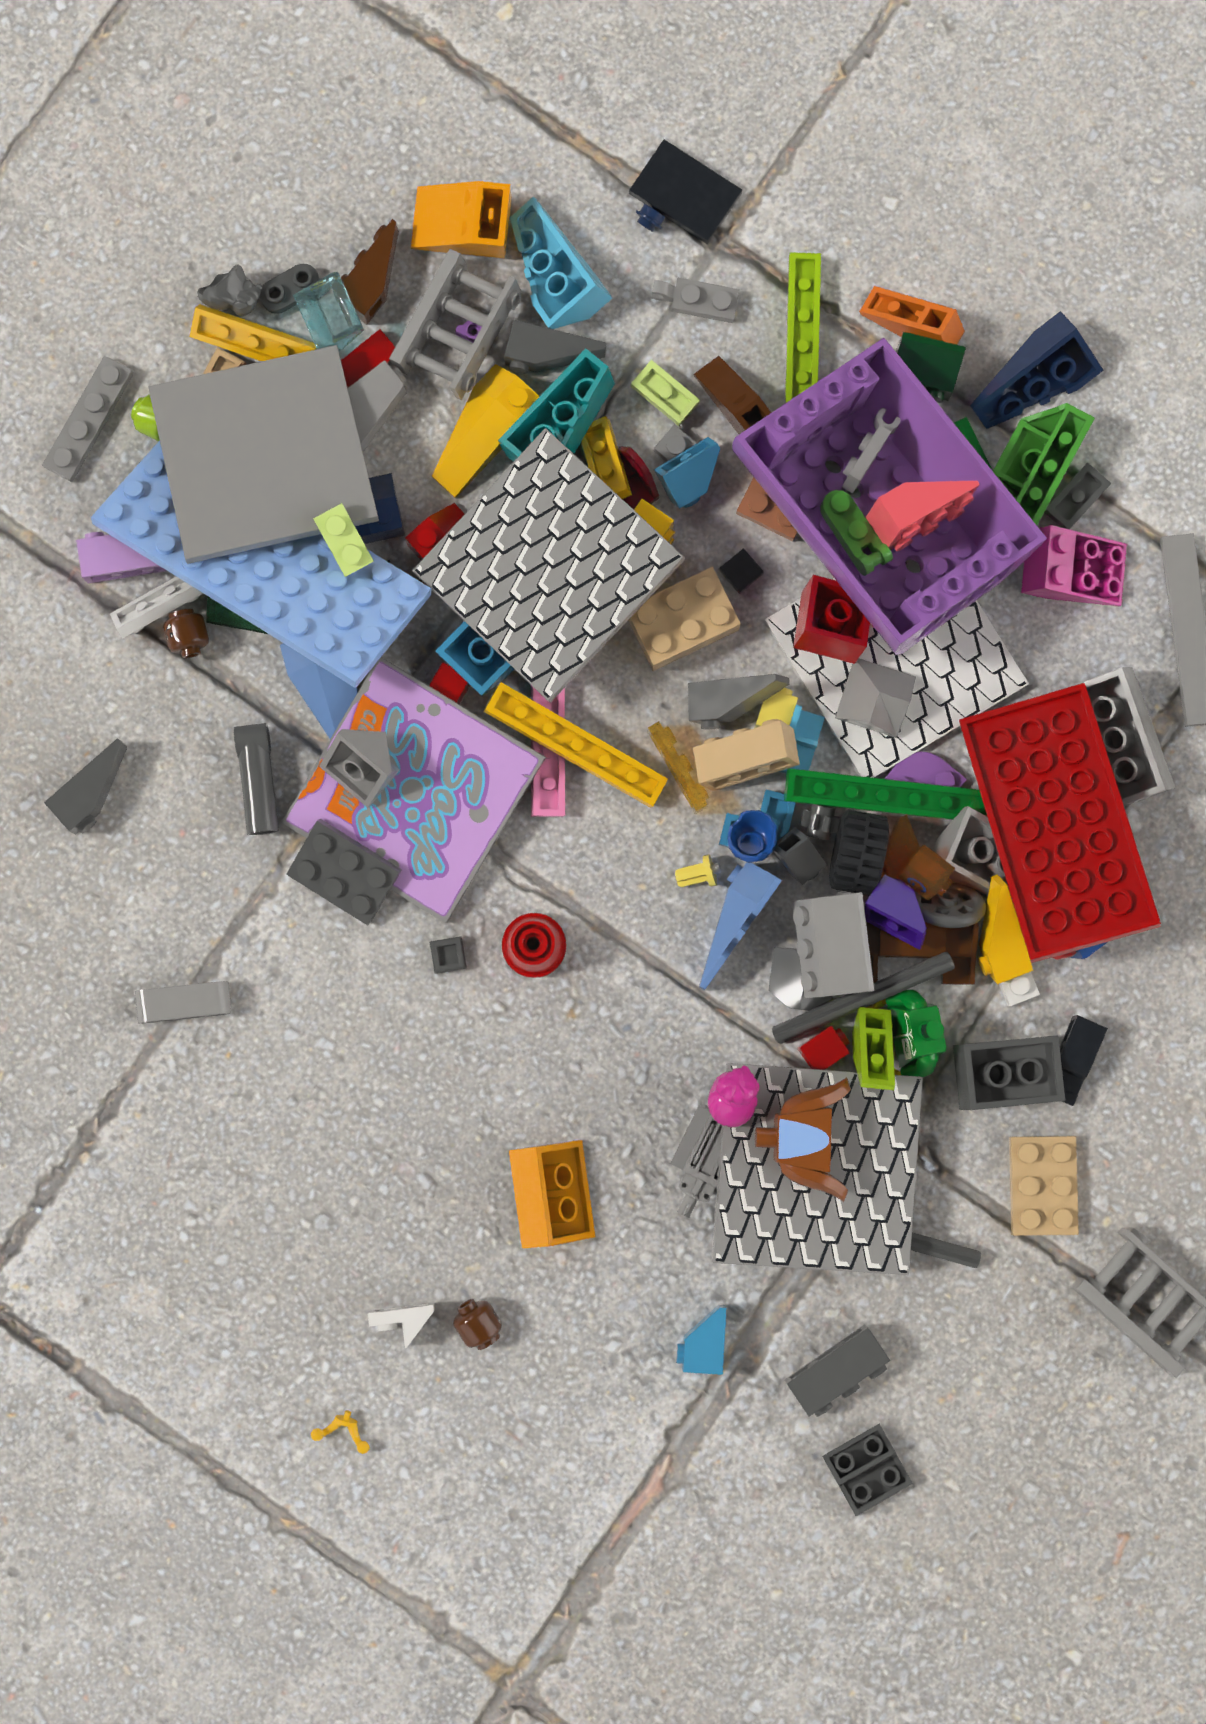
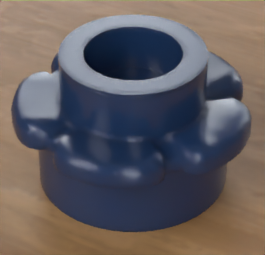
(650, 218)

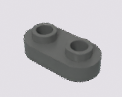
(288, 286)

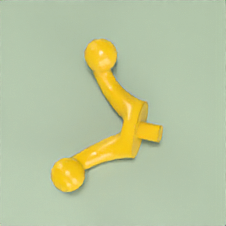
(362, 1446)

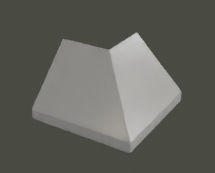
(876, 697)
(360, 763)

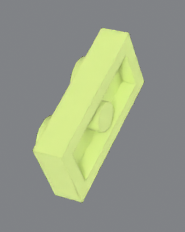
(665, 393)
(343, 539)

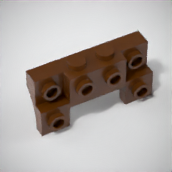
(958, 942)

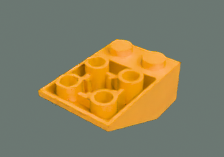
(462, 218)

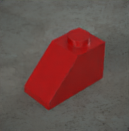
(432, 530)

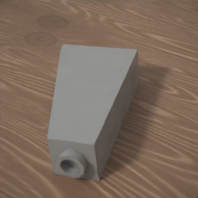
(375, 399)

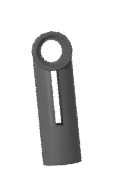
(259, 801)

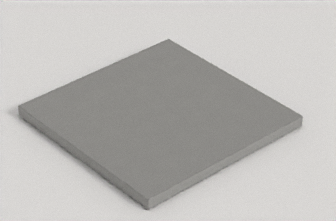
(261, 453)

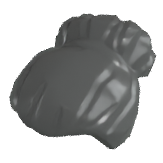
(231, 292)

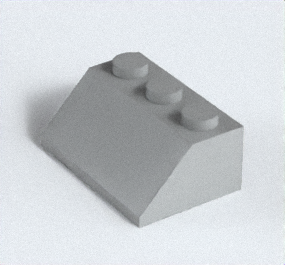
(833, 945)

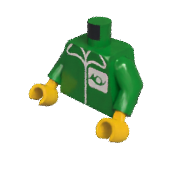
(915, 1032)

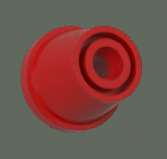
(535, 962)

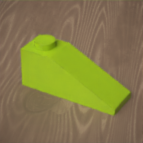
(874, 1048)

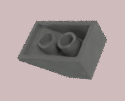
(1008, 1073)

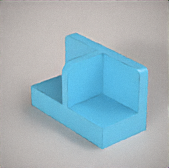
(807, 731)

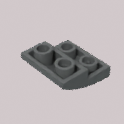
(867, 1470)

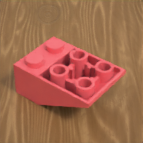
(918, 509)

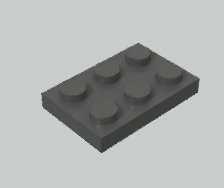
(343, 872)

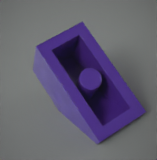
(896, 911)

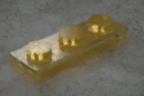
(678, 766)

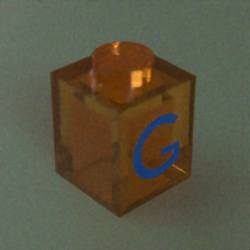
(927, 873)

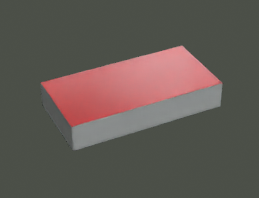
(367, 357)

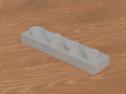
(88, 418)

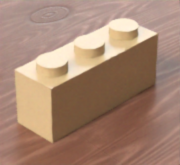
(746, 755)

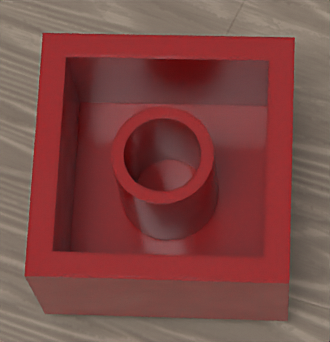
(830, 622)

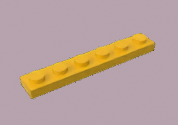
(575, 745)

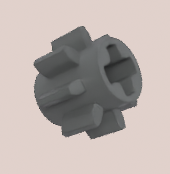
(820, 821)

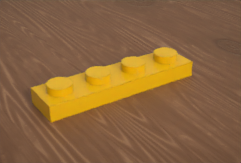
(244, 336)

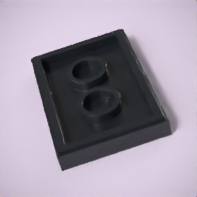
(685, 191)

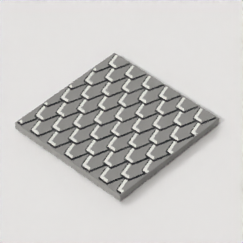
(548, 565)
(873, 1153)

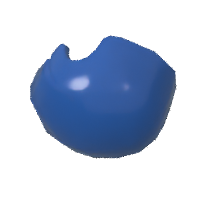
(752, 836)

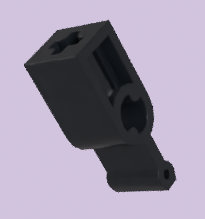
(1078, 1054)

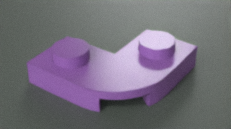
(926, 769)

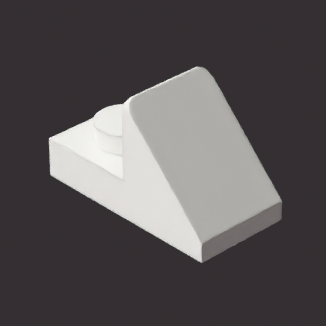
(411, 1316)

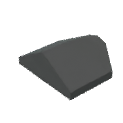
(786, 981)

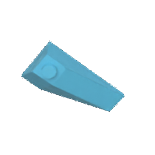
(559, 277)

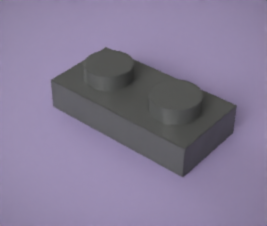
(1077, 497)

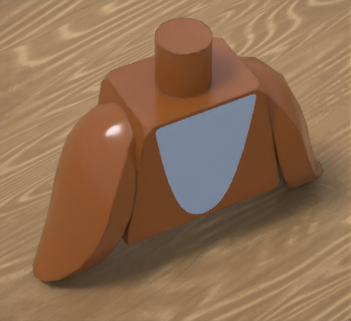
(804, 1138)

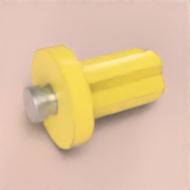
(698, 873)

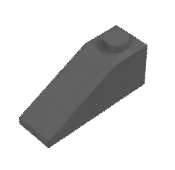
(544, 348)
(730, 698)
(86, 792)

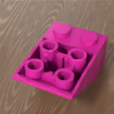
(1076, 568)

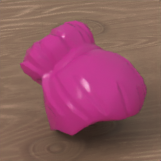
(733, 1097)

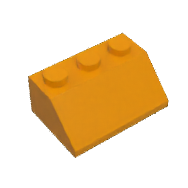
(552, 1194)

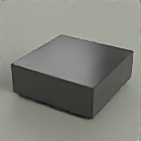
(448, 955)

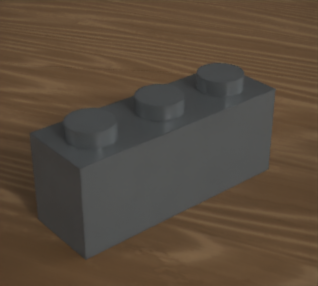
(838, 1371)

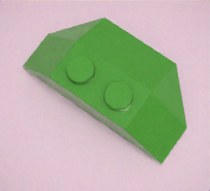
(1041, 455)

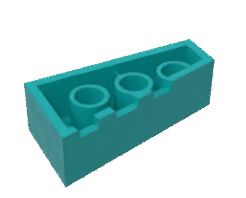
(564, 407)

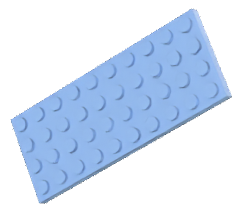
(281, 588)

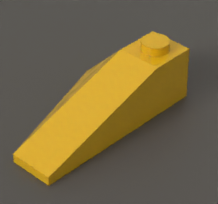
(488, 413)

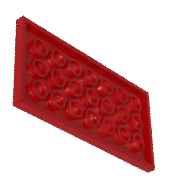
(1059, 823)

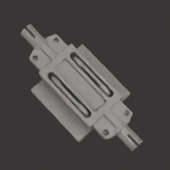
(699, 1159)

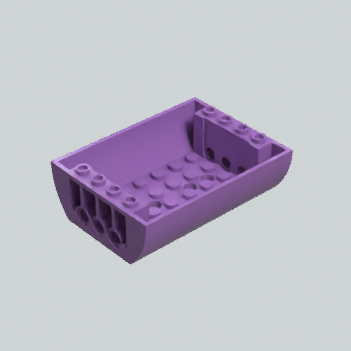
(828, 424)

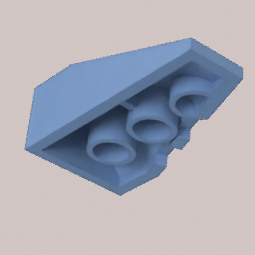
(743, 902)

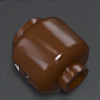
(186, 633)
(477, 1324)

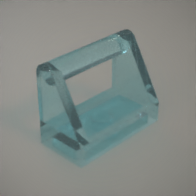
(316, 319)

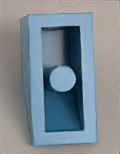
(689, 473)
(704, 1344)

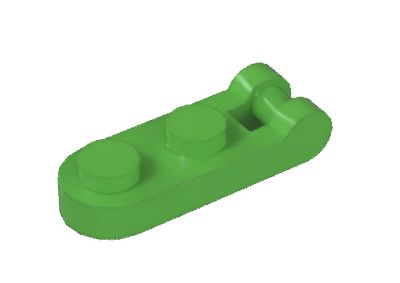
(854, 531)

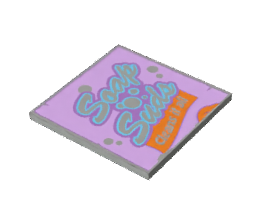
(444, 803)

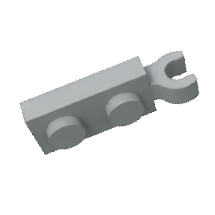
(698, 298)
(871, 447)

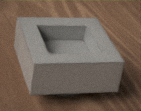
(673, 443)

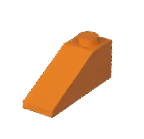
(912, 315)

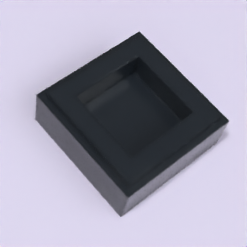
(741, 571)

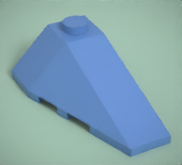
(321, 690)

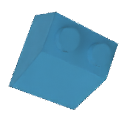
(474, 659)

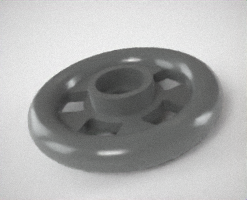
(946, 909)

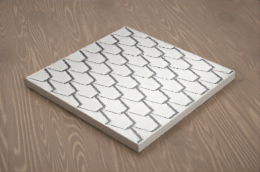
(957, 673)

